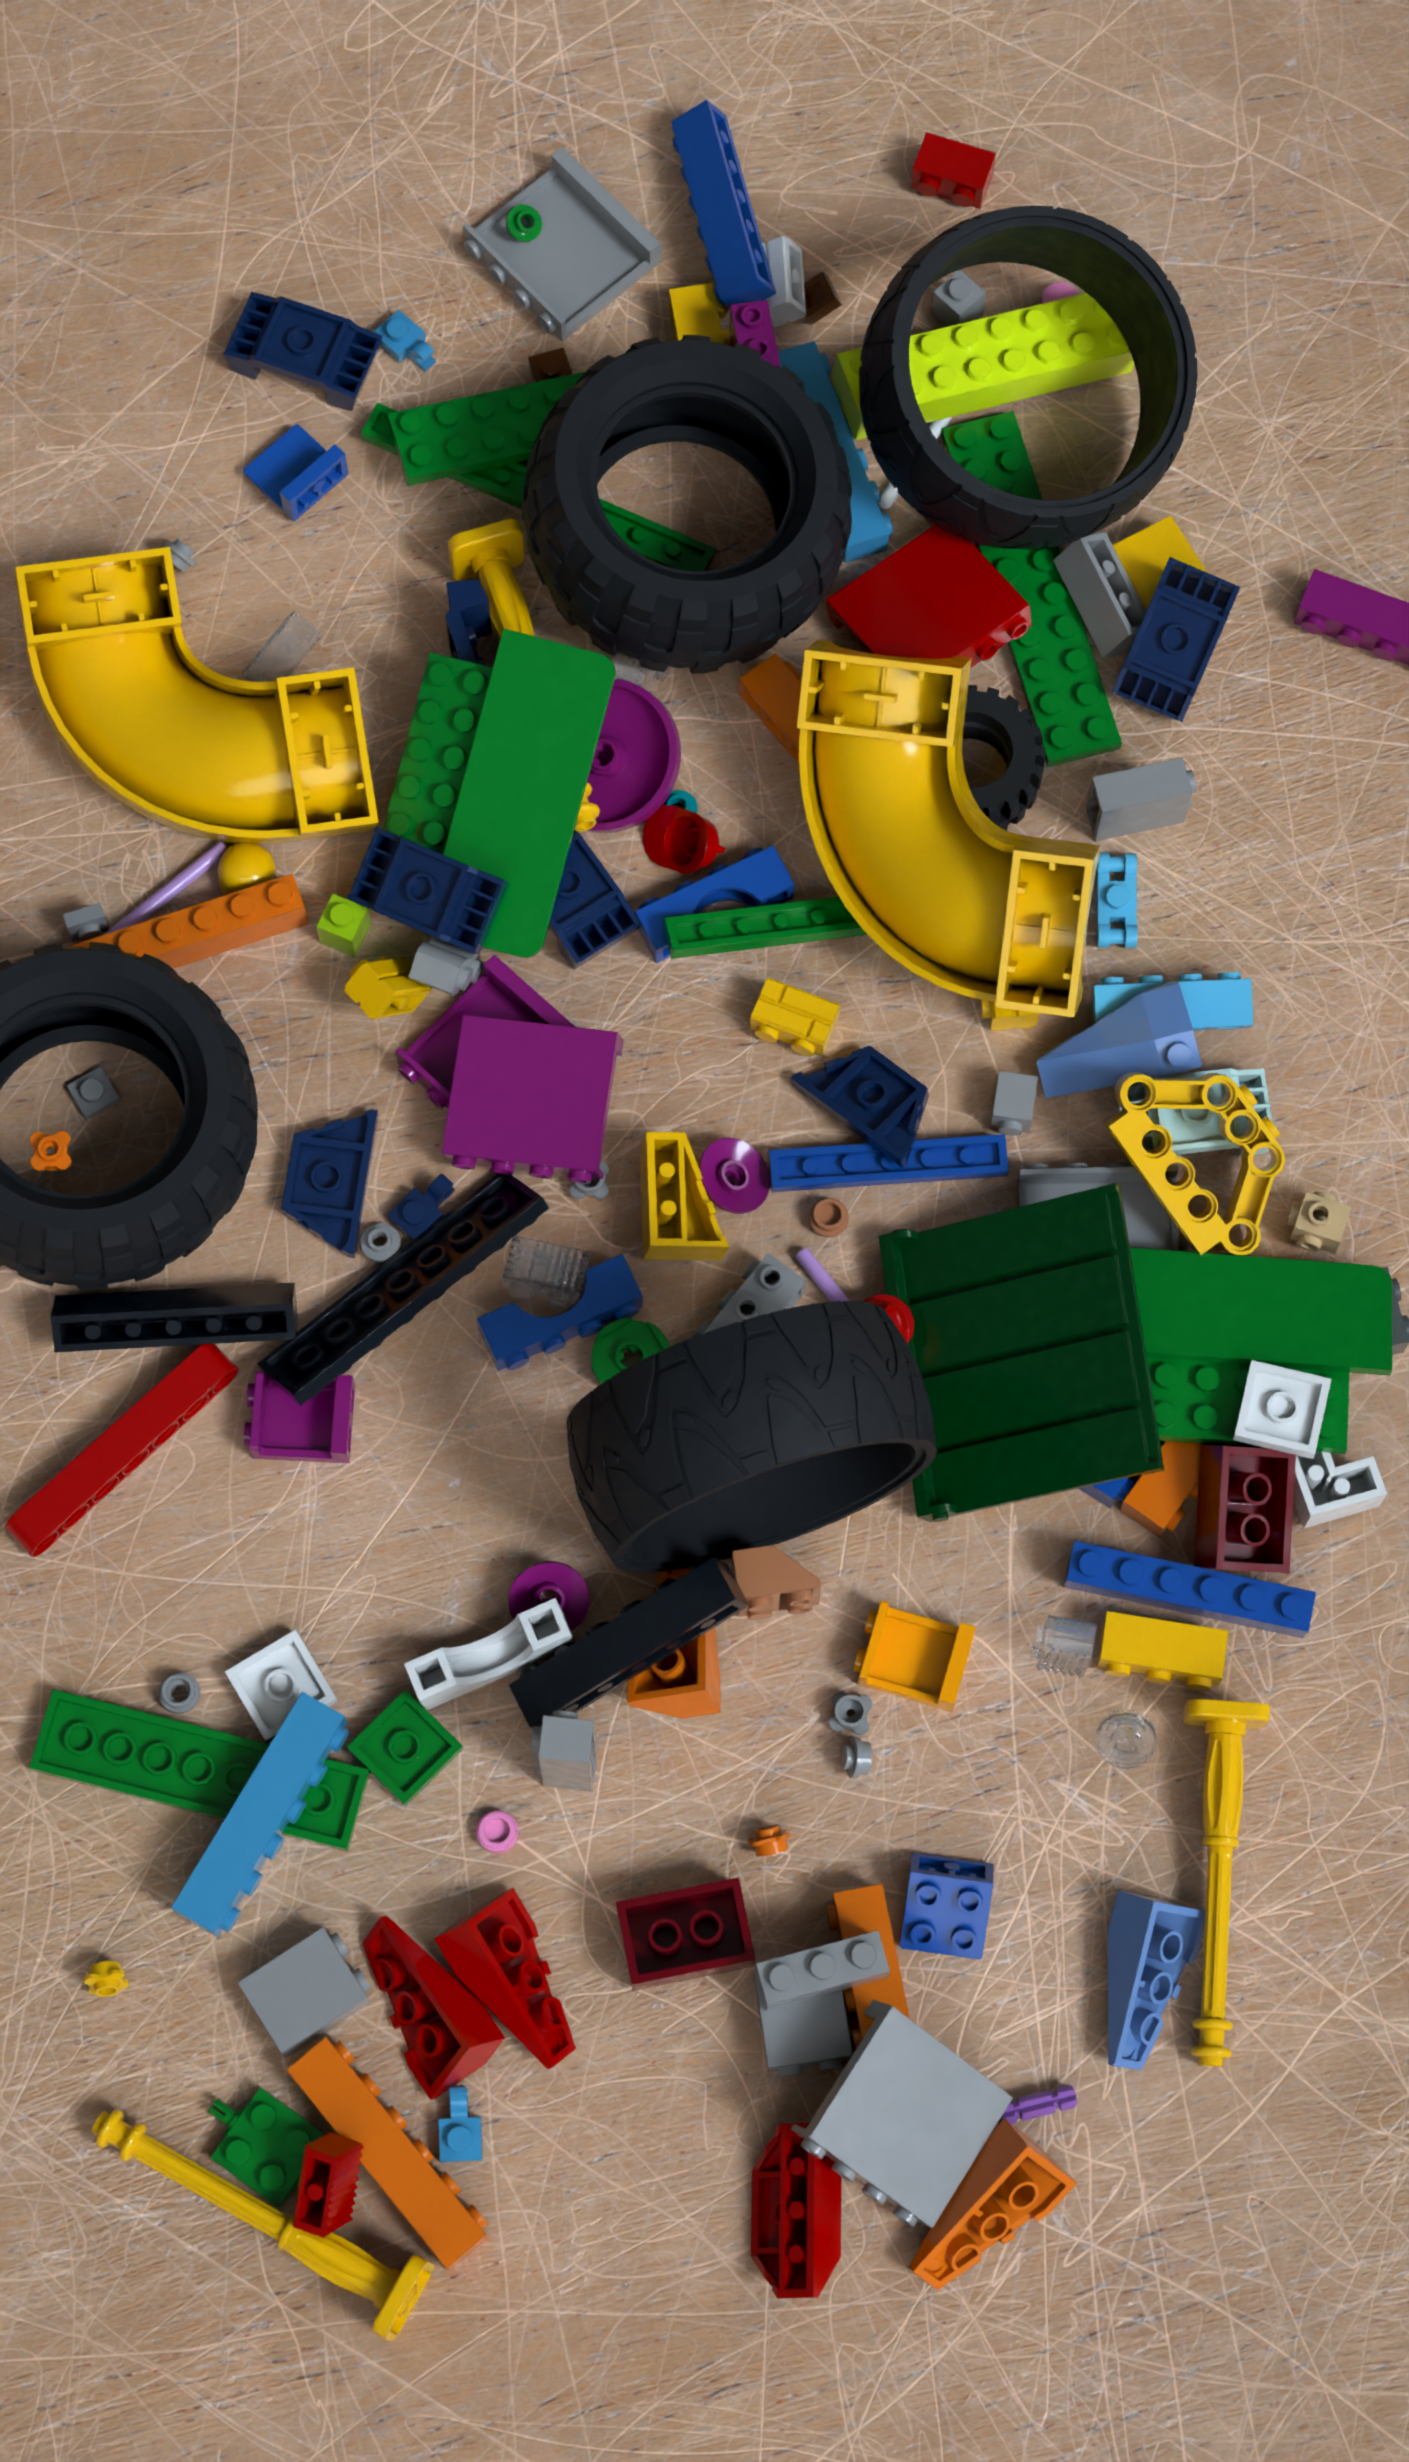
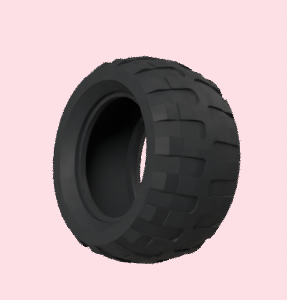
(707, 398)
(175, 1025)

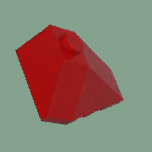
(500, 1964)
(440, 2020)

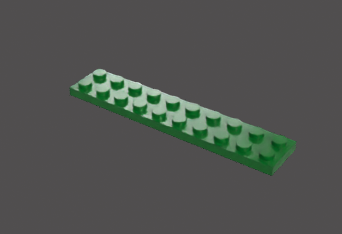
(1054, 653)

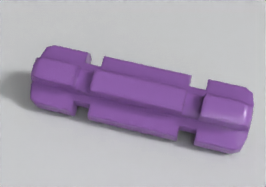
(1040, 2104)

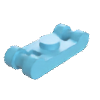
(1116, 901)

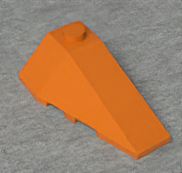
(683, 1682)
(998, 2194)

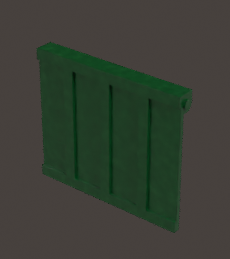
(1027, 1352)

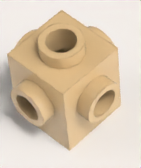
(1318, 1222)

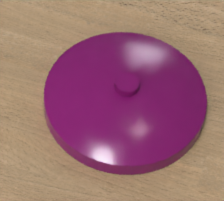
(633, 759)

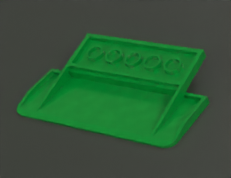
(503, 770)
(1221, 1311)

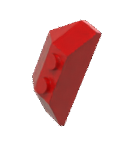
(795, 2216)

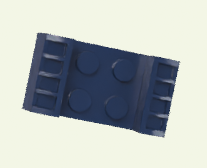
(303, 346)
(467, 619)
(1175, 639)
(428, 890)
(589, 907)

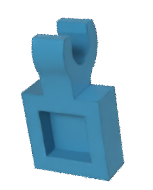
(405, 339)
(460, 2135)

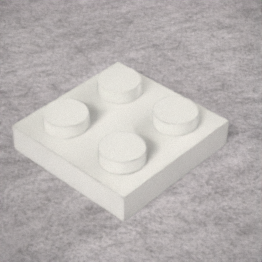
(1282, 1409)
(274, 1680)

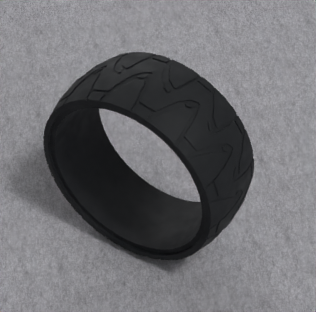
(1133, 295)
(750, 1435)

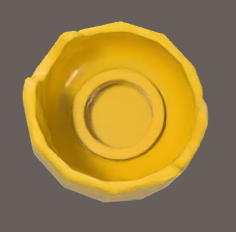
(244, 867)

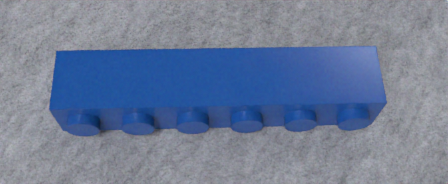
(722, 206)
(1189, 1589)

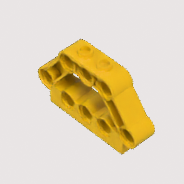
(1252, 1183)

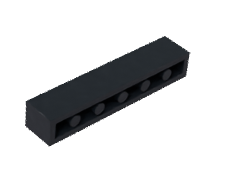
(174, 1317)
(631, 1642)

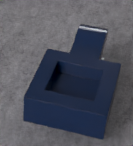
(419, 1211)

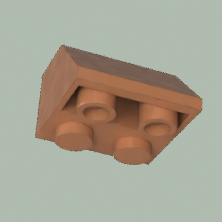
(773, 1582)

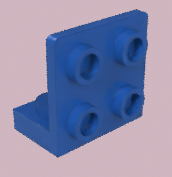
(297, 471)
(947, 1906)

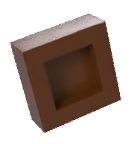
(820, 298)
(549, 365)

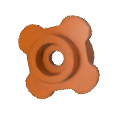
(50, 1162)
(769, 1840)

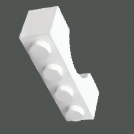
(461, 1669)

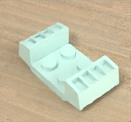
(1198, 1128)

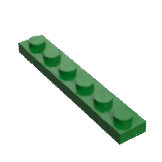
(759, 927)

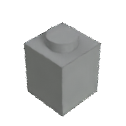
(958, 300)
(1013, 1103)

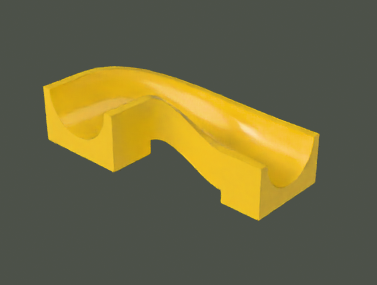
(173, 734)
(916, 852)

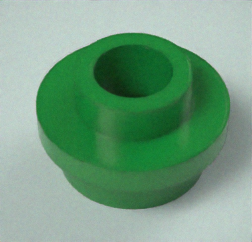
(517, 230)

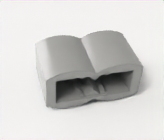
(445, 966)

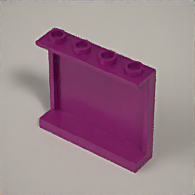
(494, 995)
(530, 1098)

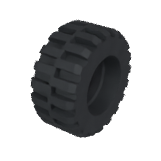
(1019, 743)

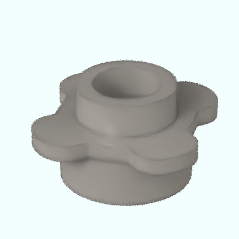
(596, 1188)
(858, 1704)

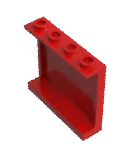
(932, 602)

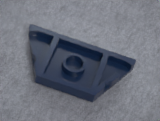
(870, 1099)
(330, 1179)

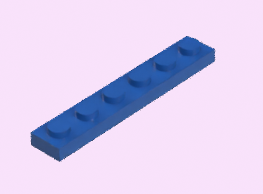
(866, 1166)

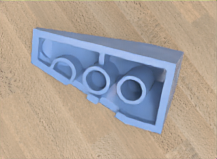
(1142, 1036)
(1146, 1956)

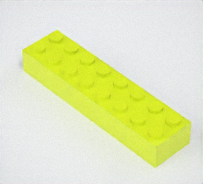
(999, 359)

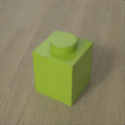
(343, 925)

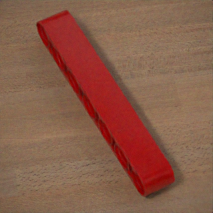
(121, 1449)

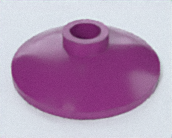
(745, 1170)
(567, 1583)

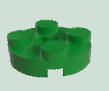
(620, 1336)

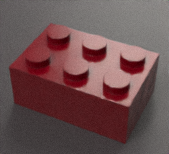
(1244, 1509)
(685, 1934)

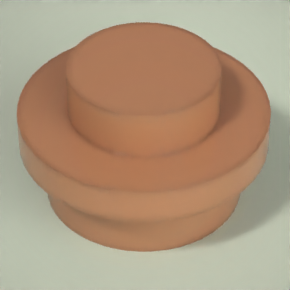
(828, 1217)

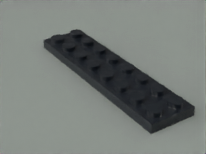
(402, 1287)

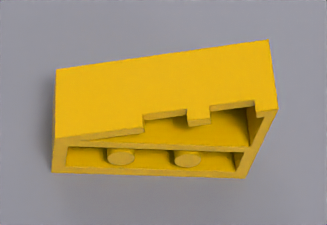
(674, 1203)

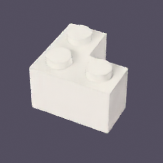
(1335, 1492)

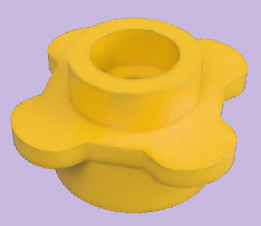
(106, 1979)

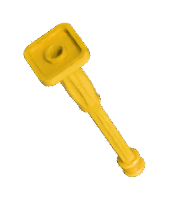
(490, 555)
(1222, 1805)
(330, 2257)

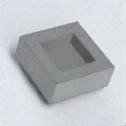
(86, 922)
(93, 1093)

